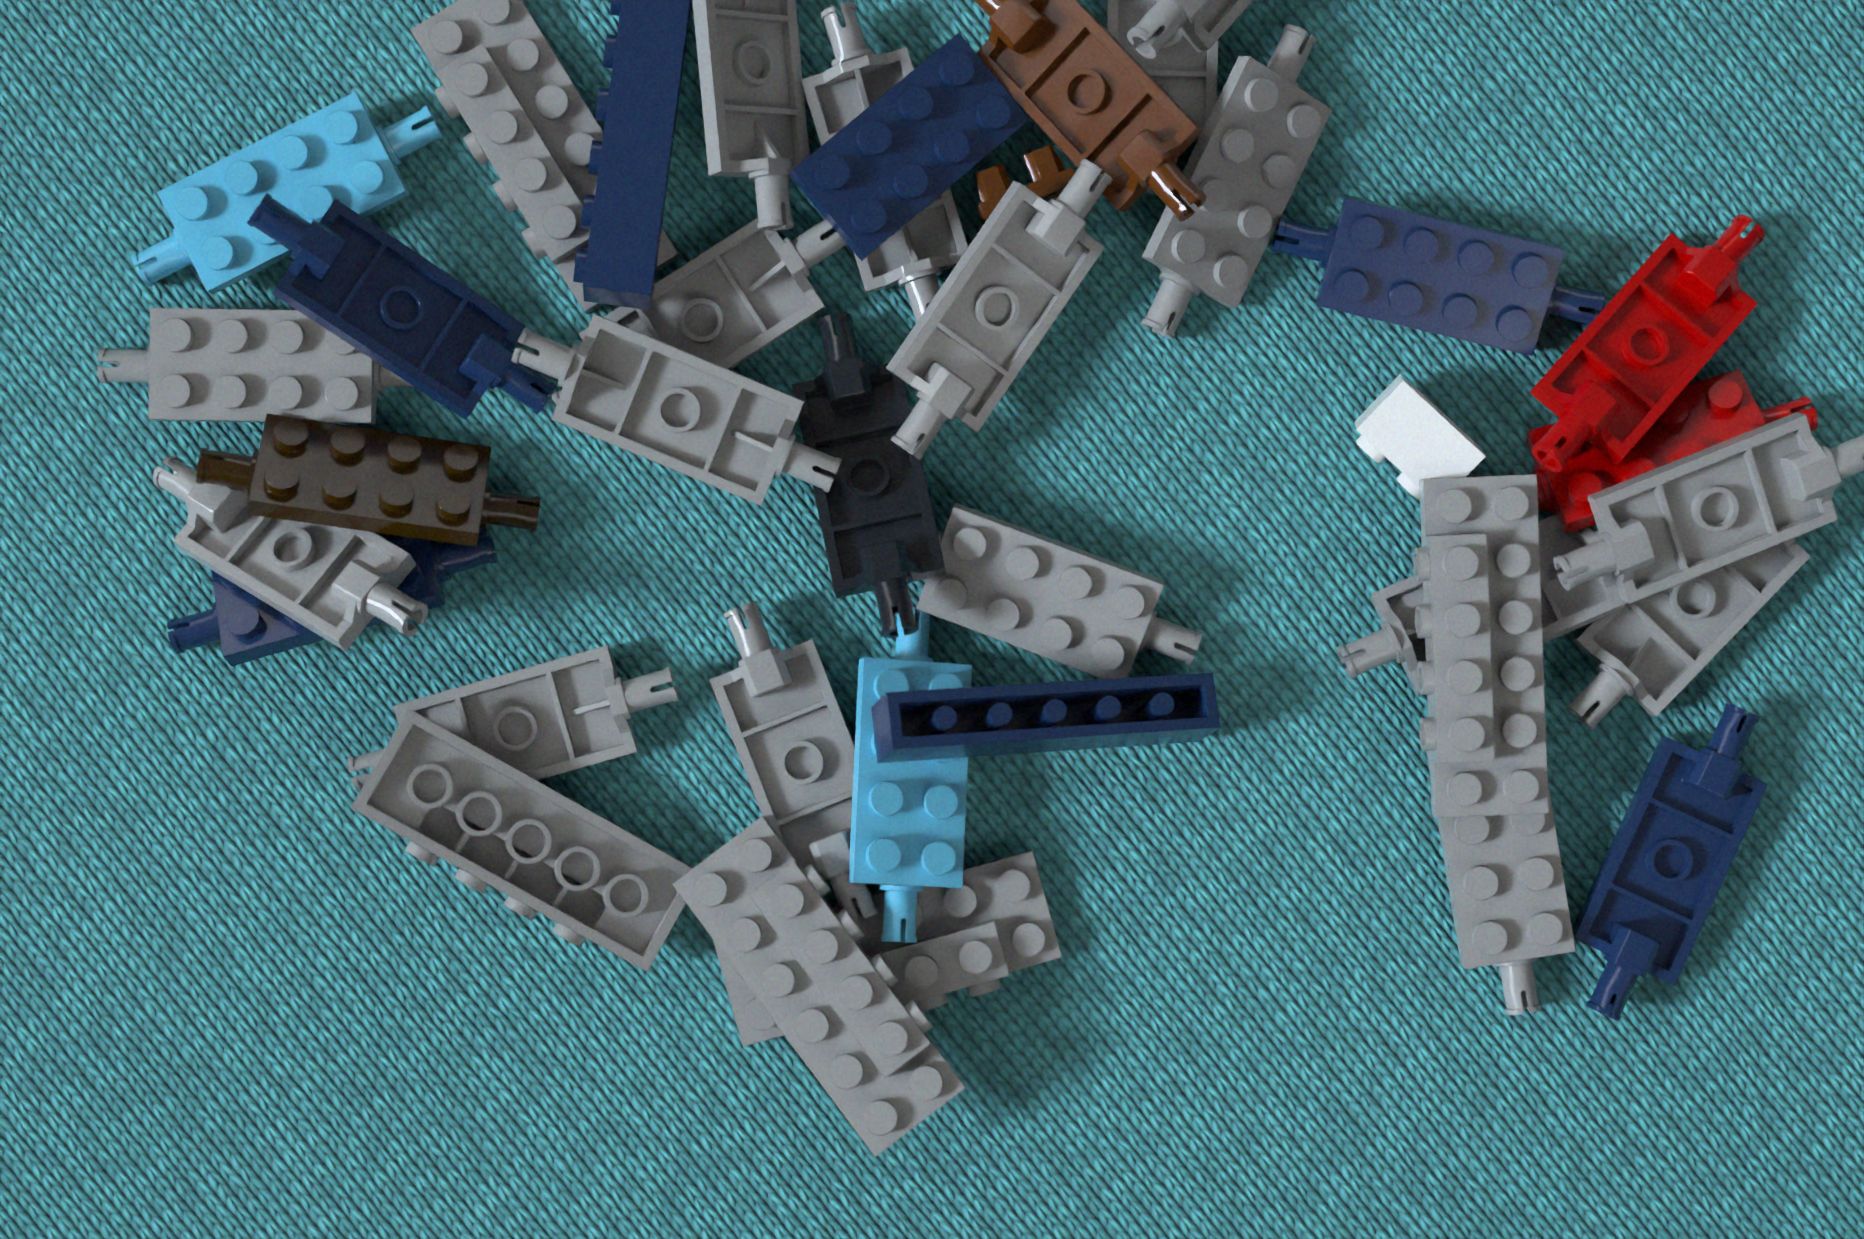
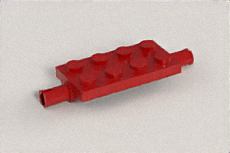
(1646, 346)
(1696, 419)

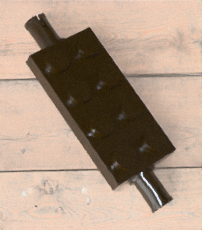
(369, 481)

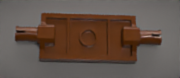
(1092, 98)

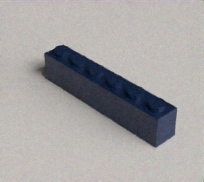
(634, 152)
(1044, 717)

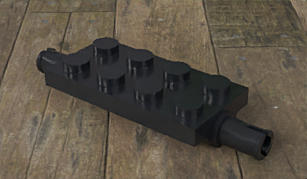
(879, 506)

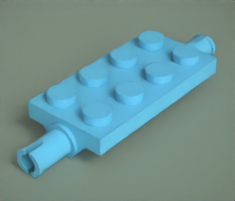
(301, 166)
(906, 812)

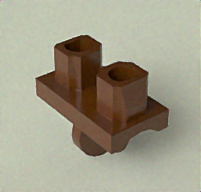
(1045, 171)

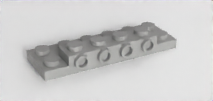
(522, 121)
(1482, 646)
(523, 841)
(962, 941)
(821, 984)

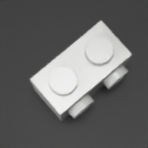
(1415, 437)

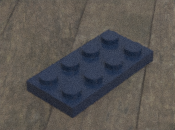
(909, 147)

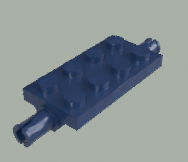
(1438, 274)
(399, 308)
(256, 630)
(1669, 860)

